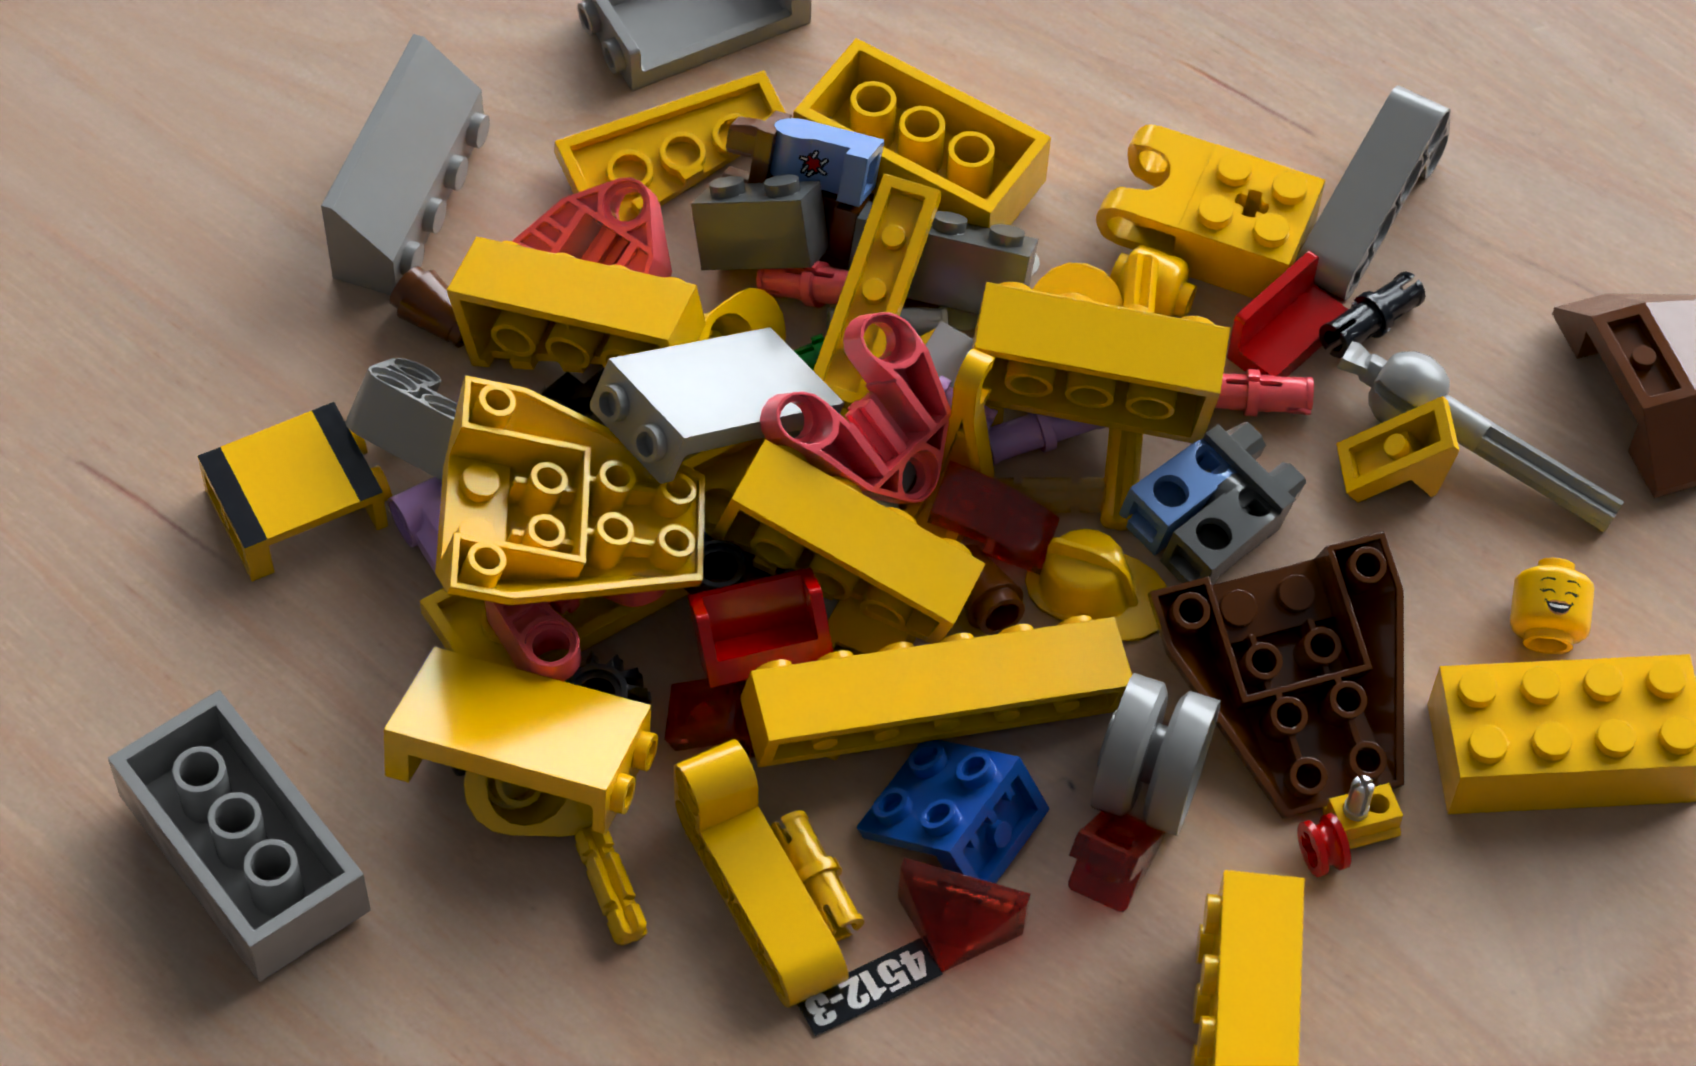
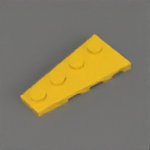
(667, 144)

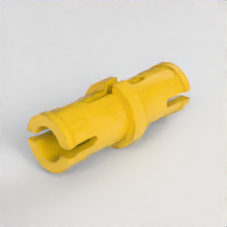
(818, 873)

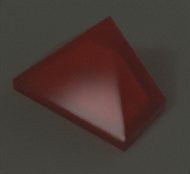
(959, 912)

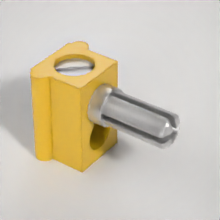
(1367, 812)

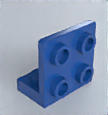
(958, 805)

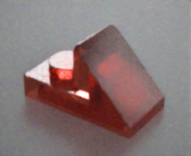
(1113, 858)

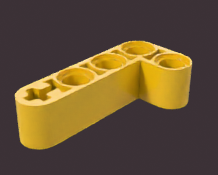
(772, 908)

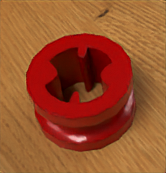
(1324, 845)

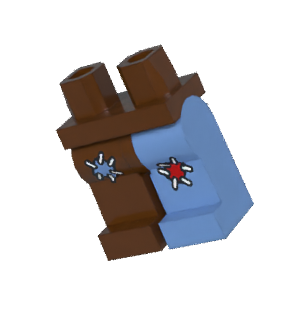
(813, 151)

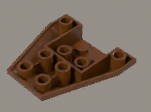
(1652, 358)
(1300, 668)

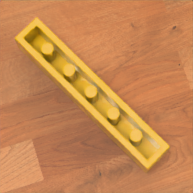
(934, 690)

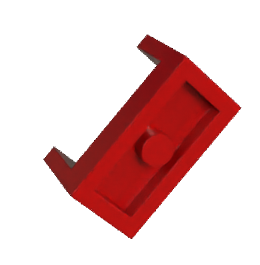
(758, 624)

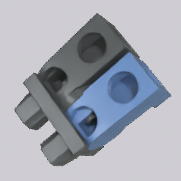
(1211, 503)

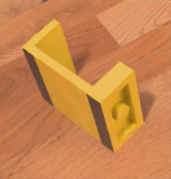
(290, 483)

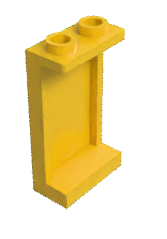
(522, 732)

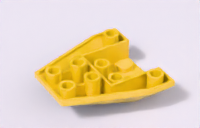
(557, 506)

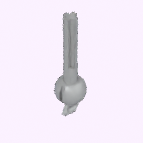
(1417, 378)

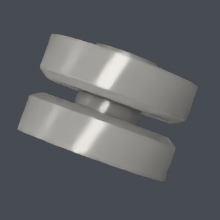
(1146, 751)

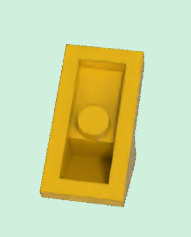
(1404, 448)

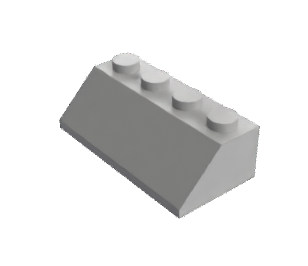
(403, 169)

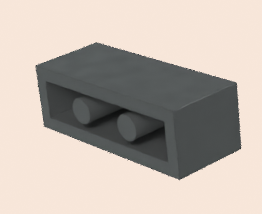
(963, 258)

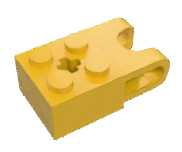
(1213, 207)

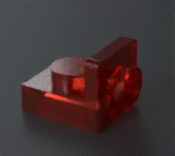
(706, 716)

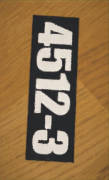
(871, 986)

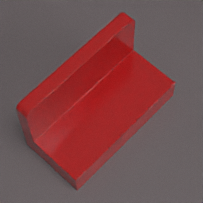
(1283, 322)

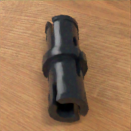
(1372, 314)

